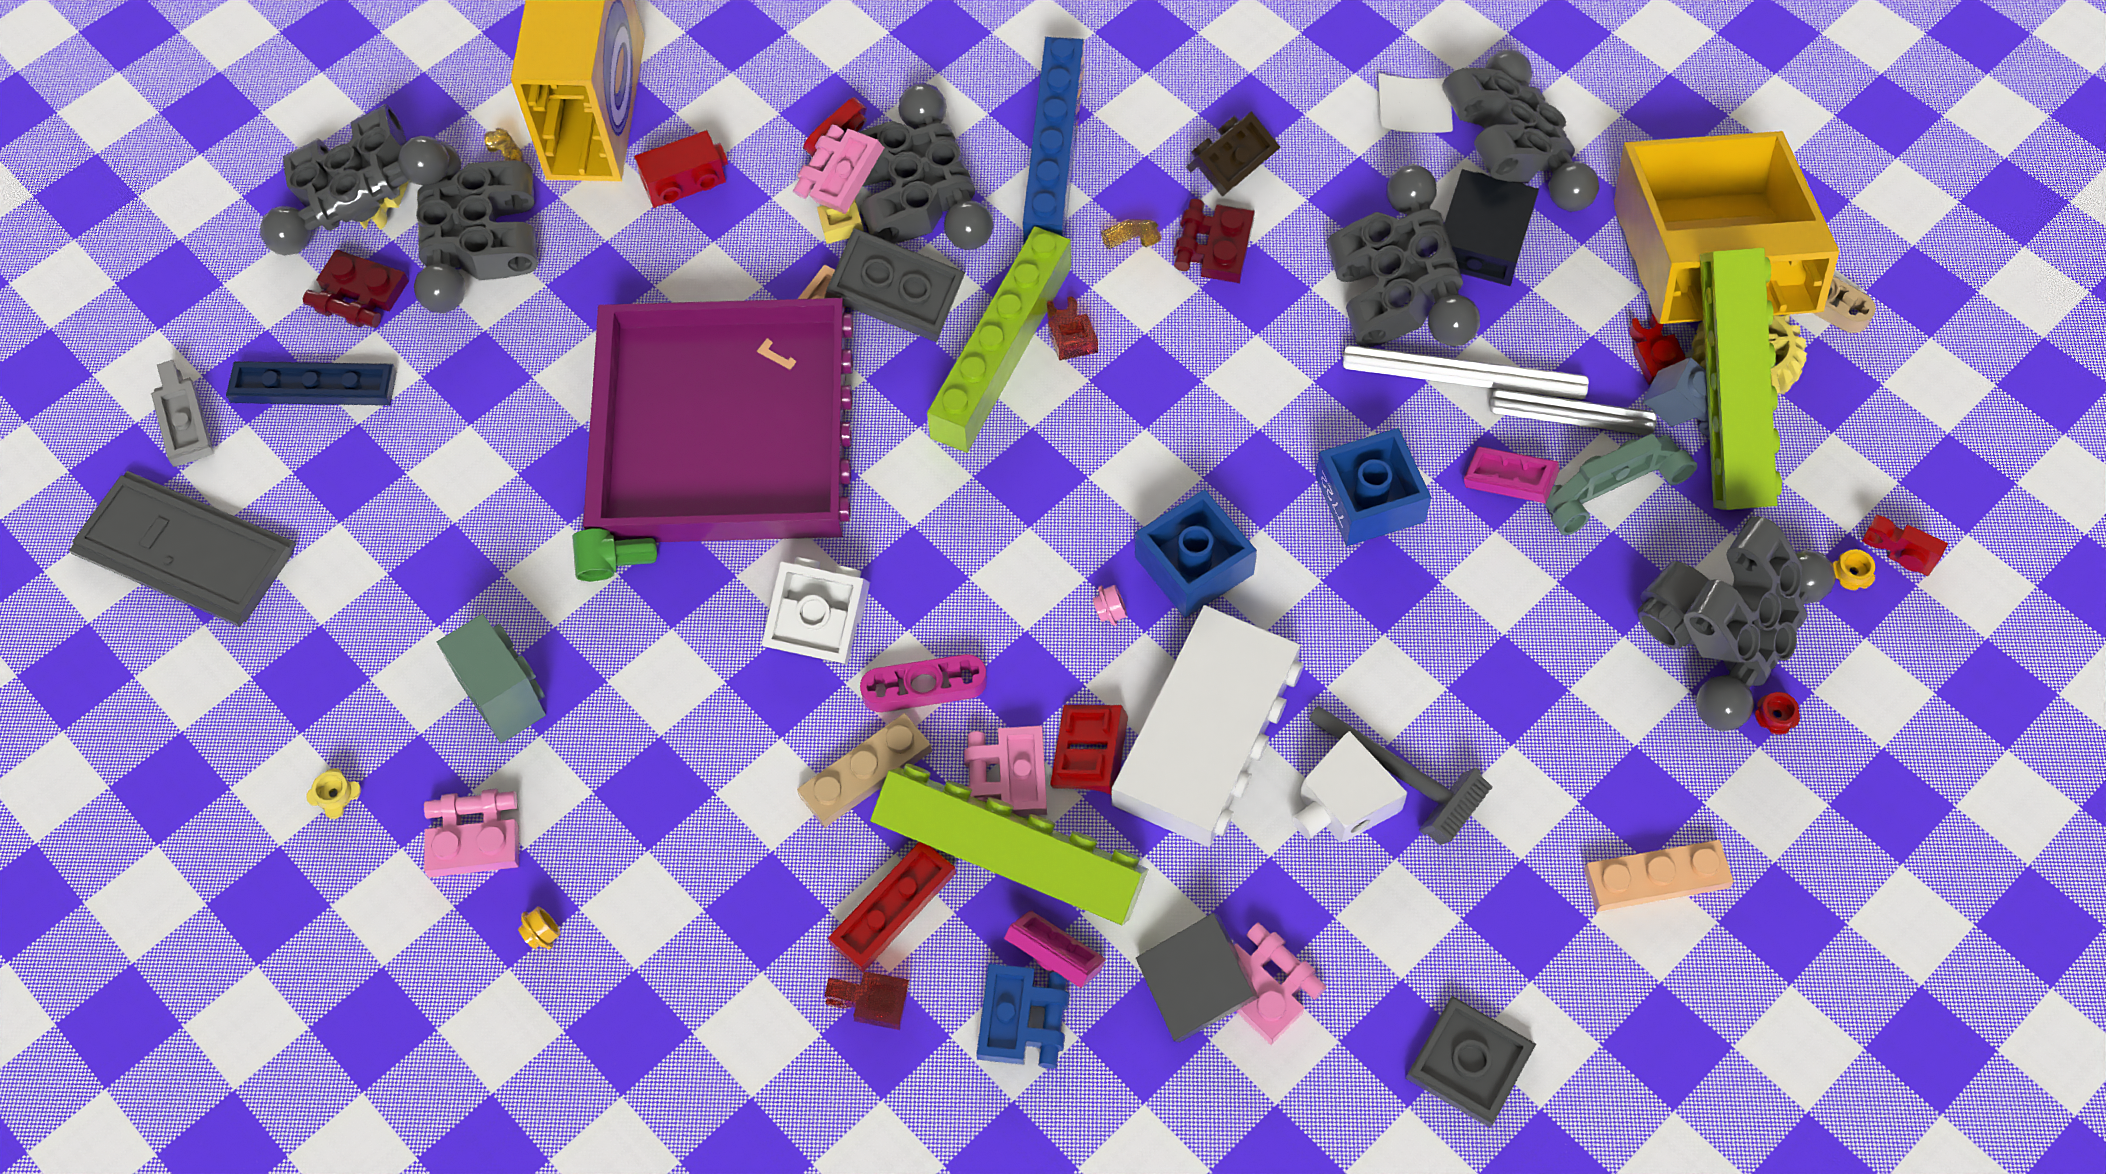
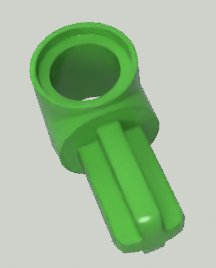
(598, 554)

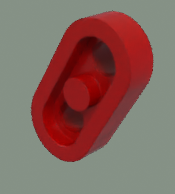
(846, 117)

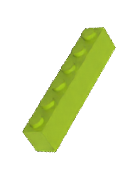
(999, 340)
(1740, 378)
(1009, 844)

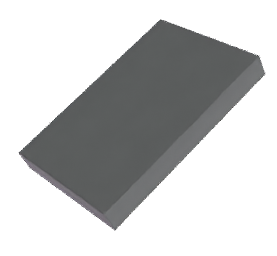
(895, 284)

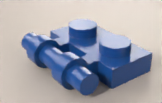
(1007, 1016)

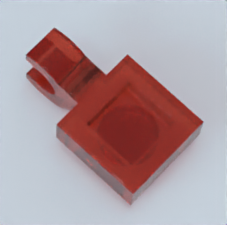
(876, 1000)

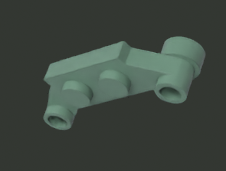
(1613, 470)

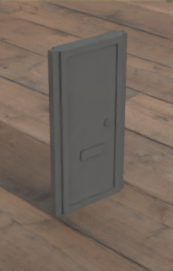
(183, 548)

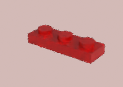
(891, 906)

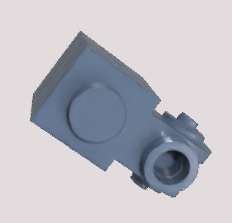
(1680, 394)

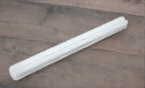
(1465, 372)

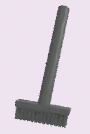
(1454, 804)

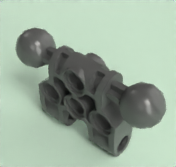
(1520, 128)
(925, 177)
(350, 178)
(461, 228)
(1422, 279)
(1754, 618)

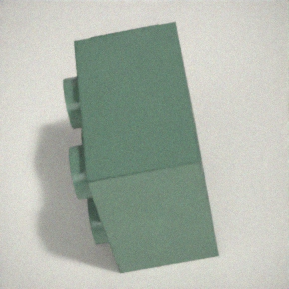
(494, 676)

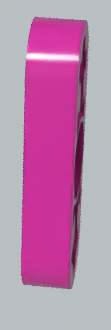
(909, 671)

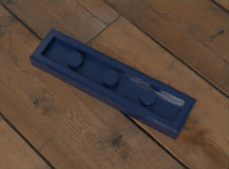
(311, 383)

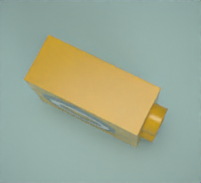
(579, 84)

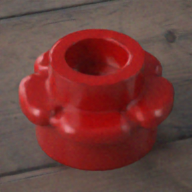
(1781, 703)

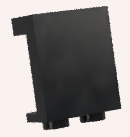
(1489, 225)

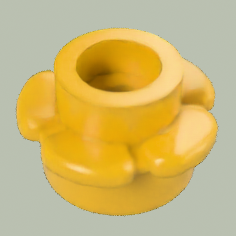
(1859, 562)
(538, 928)

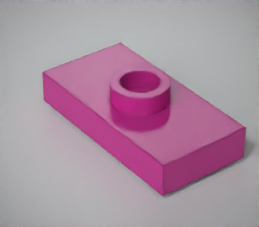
(1511, 474)
(1055, 949)

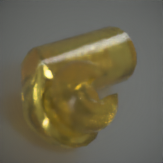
(1129, 229)

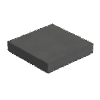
(1196, 977)
(1471, 1061)

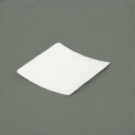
(1414, 105)

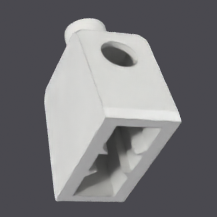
(1347, 793)

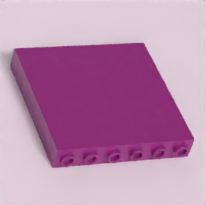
(708, 433)

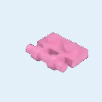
(844, 173)
(1021, 768)
(471, 846)
(1276, 1005)

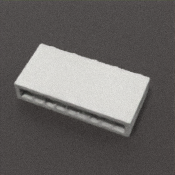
(1207, 727)

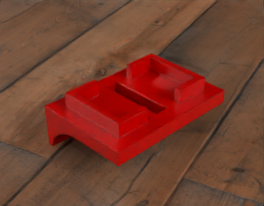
(1089, 767)

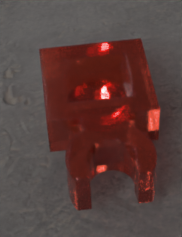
(1069, 332)

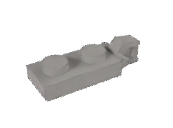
(180, 417)

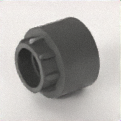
(1667, 602)

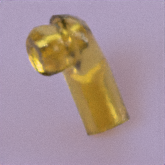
(503, 141)

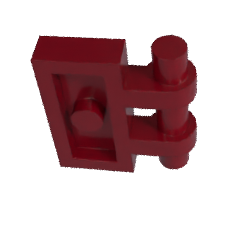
(1226, 245)
(359, 280)

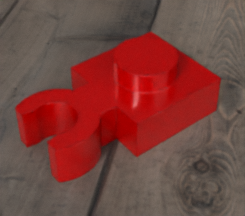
(1653, 349)
(1909, 547)

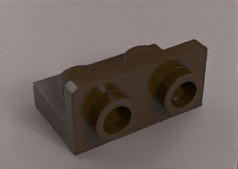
(1235, 154)

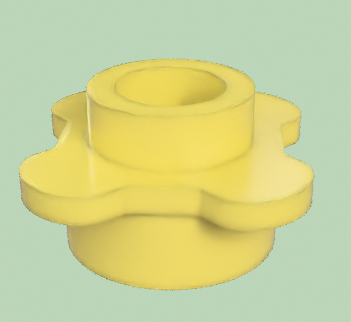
(327, 783)

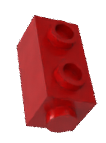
(681, 168)

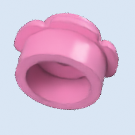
(1110, 605)

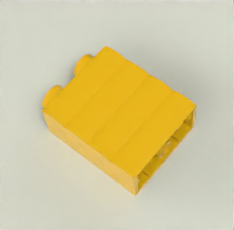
(1722, 196)

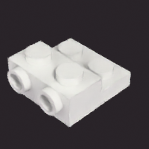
(815, 610)

